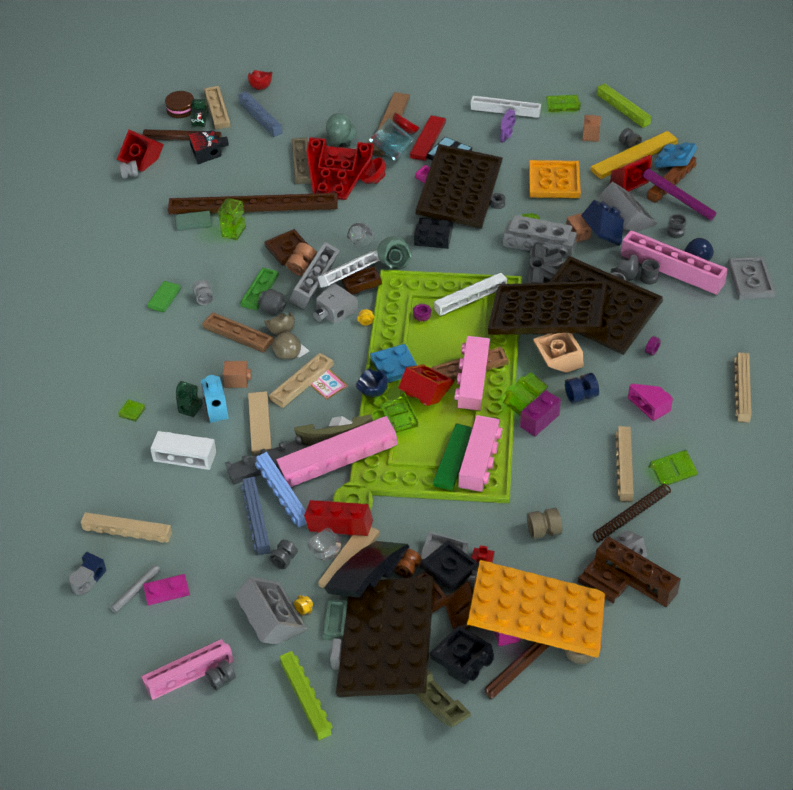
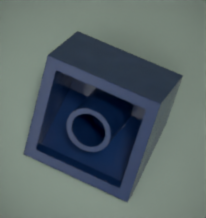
(605, 221)

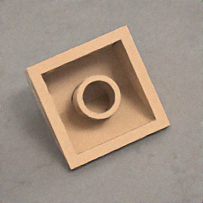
(560, 351)

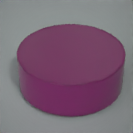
(422, 312)
(652, 345)

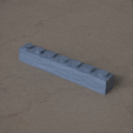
(260, 114)
(256, 516)

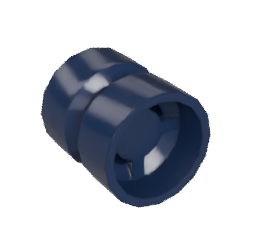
(581, 387)

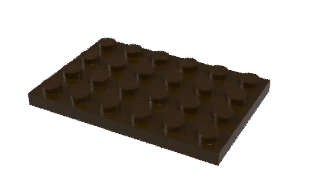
(459, 186)
(625, 307)
(548, 308)
(387, 639)

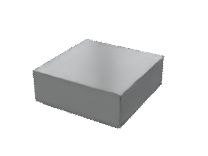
(335, 653)

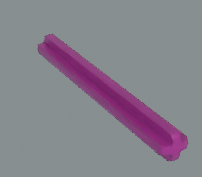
(679, 194)

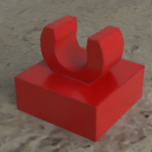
(482, 553)

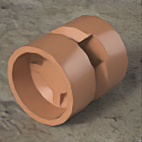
(301, 258)

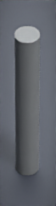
(135, 588)

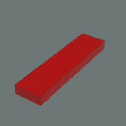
(427, 137)

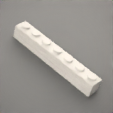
(502, 106)
(348, 268)
(469, 294)

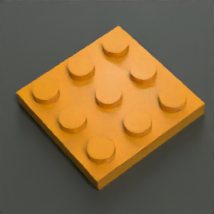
(554, 179)

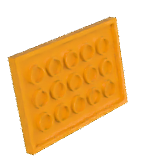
(537, 608)

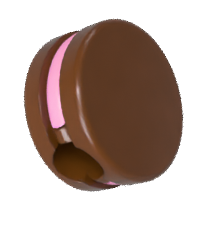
(179, 104)

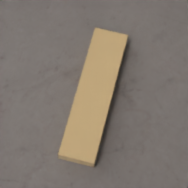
(217, 107)
(301, 380)
(259, 422)
(352, 547)

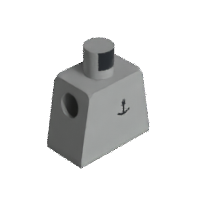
(335, 304)

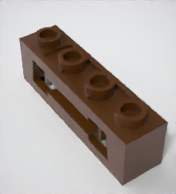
(640, 570)

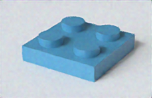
(675, 155)
(393, 361)

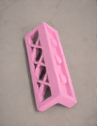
(186, 669)

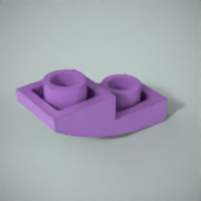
(506, 125)

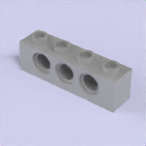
(309, 282)

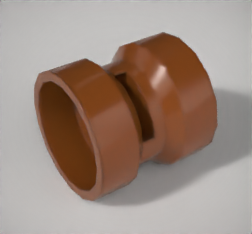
(408, 563)

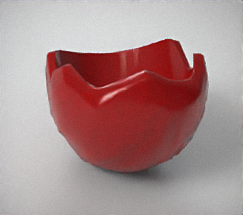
(260, 80)

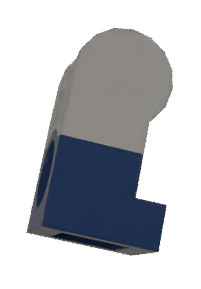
(88, 574)

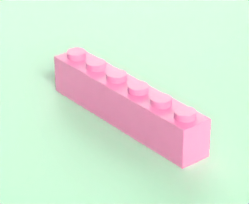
(675, 262)
(337, 451)

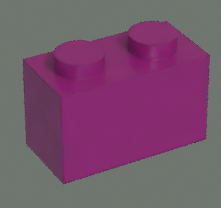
(540, 413)

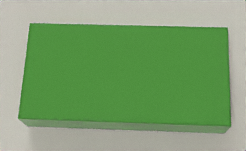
(164, 296)

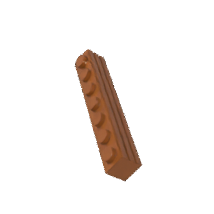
(673, 176)

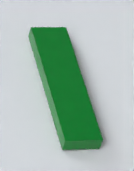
(453, 457)

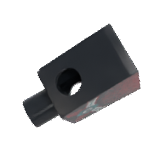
(206, 145)

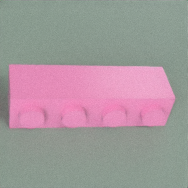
(473, 373)
(479, 453)

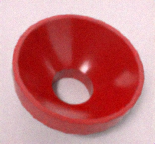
(406, 125)
(374, 171)

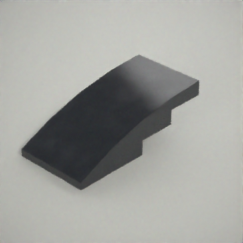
(366, 568)

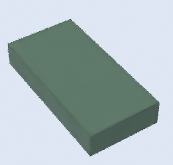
(193, 220)
(335, 619)

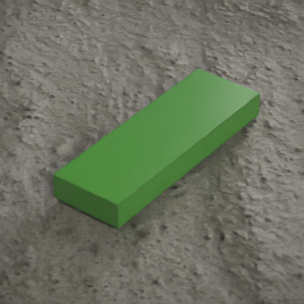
(262, 282)

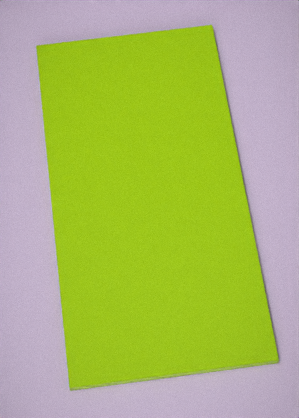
(413, 463)

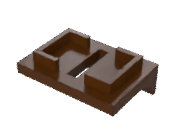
(458, 601)

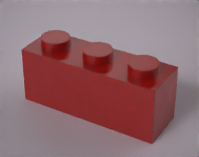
(339, 517)

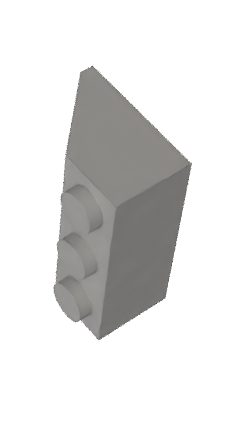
(632, 212)
(269, 610)

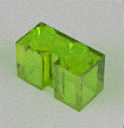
(230, 219)
(524, 392)

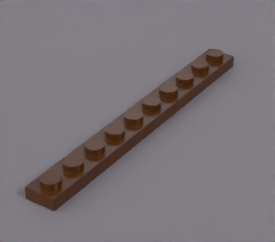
(256, 203)

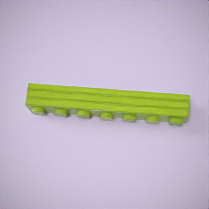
(624, 105)
(306, 695)

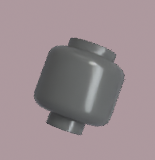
(272, 301)

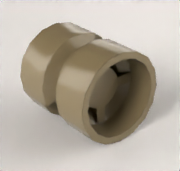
(544, 523)

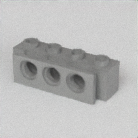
(526, 232)

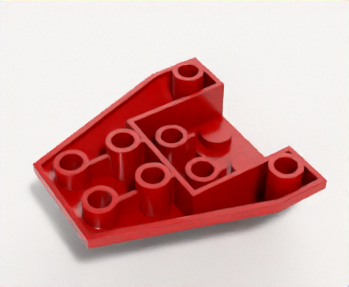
(336, 167)

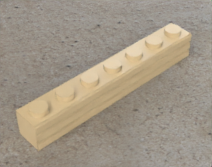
(743, 387)
(624, 463)
(126, 527)

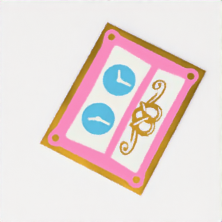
(328, 384)

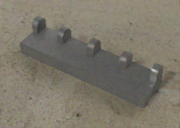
(246, 467)

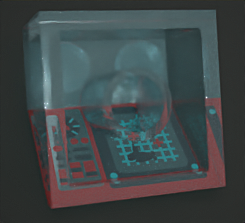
(392, 140)

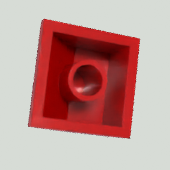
(139, 148)
(631, 175)
(425, 384)

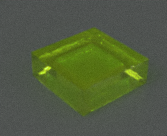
(131, 410)

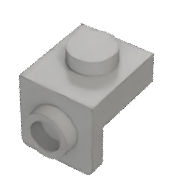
(633, 542)

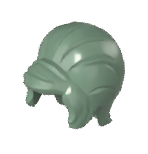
(339, 130)
(394, 252)

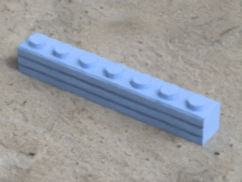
(281, 489)

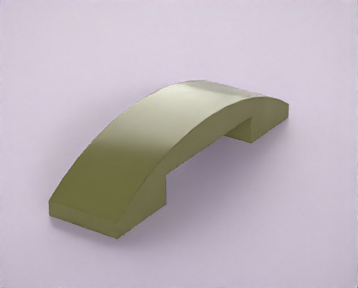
(310, 436)
(441, 704)

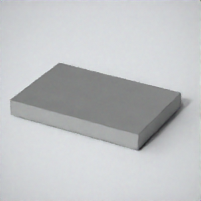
(751, 278)

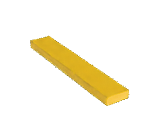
(638, 151)

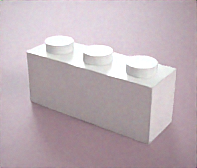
(183, 450)

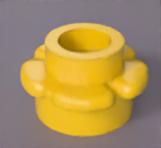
(365, 317)
(303, 605)

